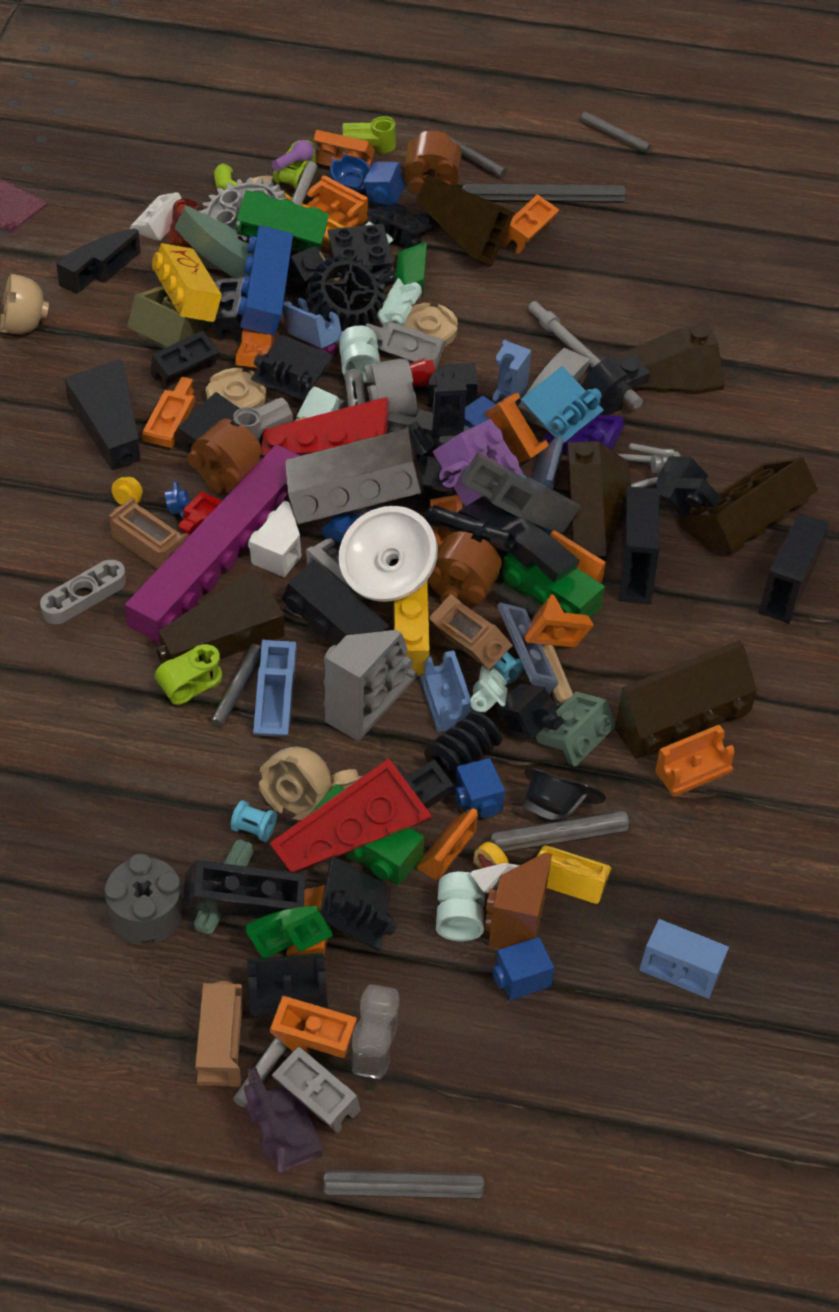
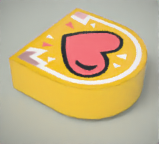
(489, 855)

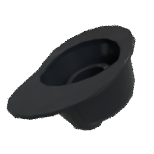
(557, 797)

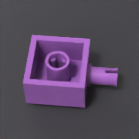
(459, 452)

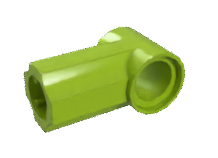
(379, 133)

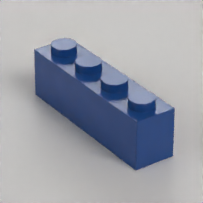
(265, 280)

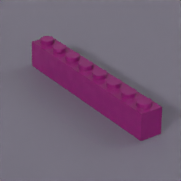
(210, 548)

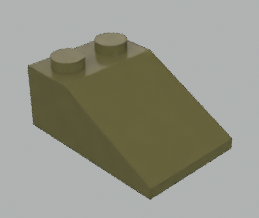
(158, 320)

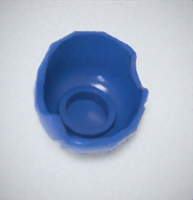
(350, 172)

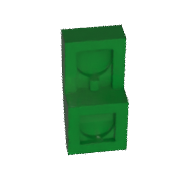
(288, 927)

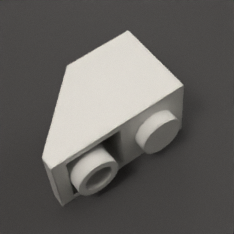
(277, 542)

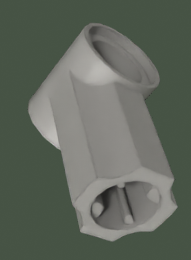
(267, 416)

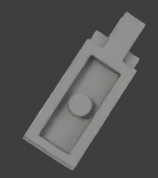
(408, 342)

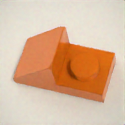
(557, 628)
(312, 1027)

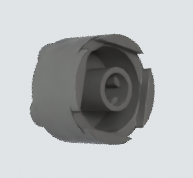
(144, 900)

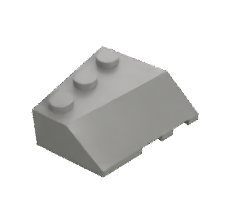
(365, 679)

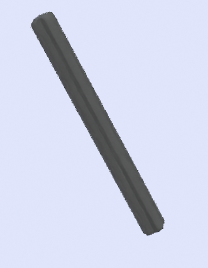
(549, 192)

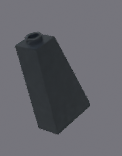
(106, 411)
(639, 545)
(793, 568)

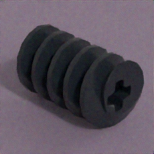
(464, 743)

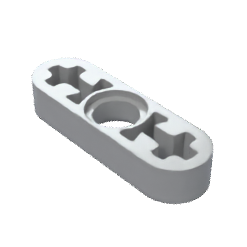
(77, 604)

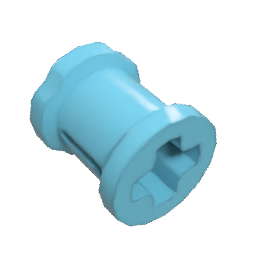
(506, 664)
(253, 821)

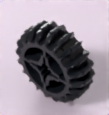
(359, 285)

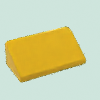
(576, 875)

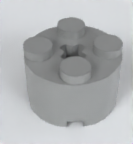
(394, 381)

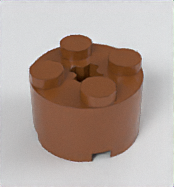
(434, 156)
(225, 455)
(465, 569)

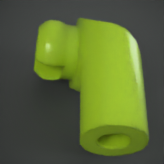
(223, 176)

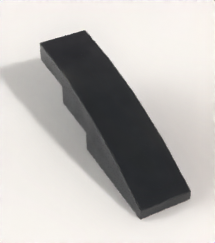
(532, 543)

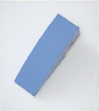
(275, 688)

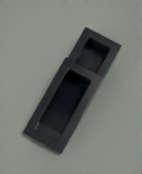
(98, 260)

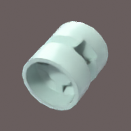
(357, 348)
(460, 908)

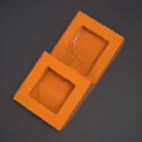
(252, 345)

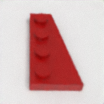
(330, 428)
(357, 816)

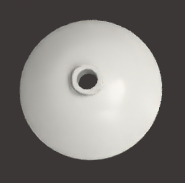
(378, 539)

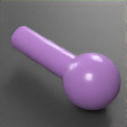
(300, 152)

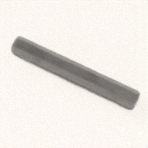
(561, 831)
(403, 1183)

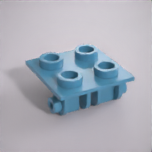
(563, 404)

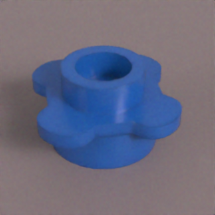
(177, 499)

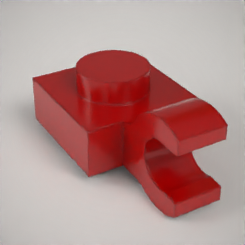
(197, 512)

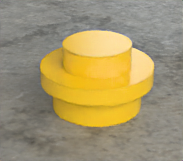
(125, 489)

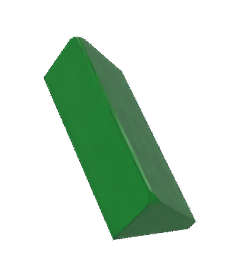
(412, 264)

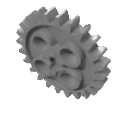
(227, 203)

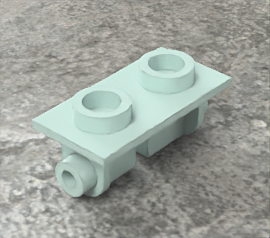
(399, 302)
(488, 690)

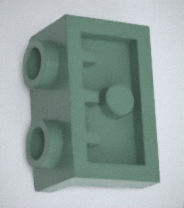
(584, 727)

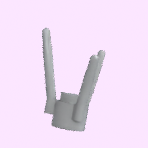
(657, 460)

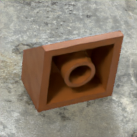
(518, 903)

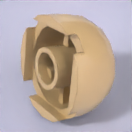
(22, 306)
(295, 781)

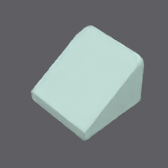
(318, 403)

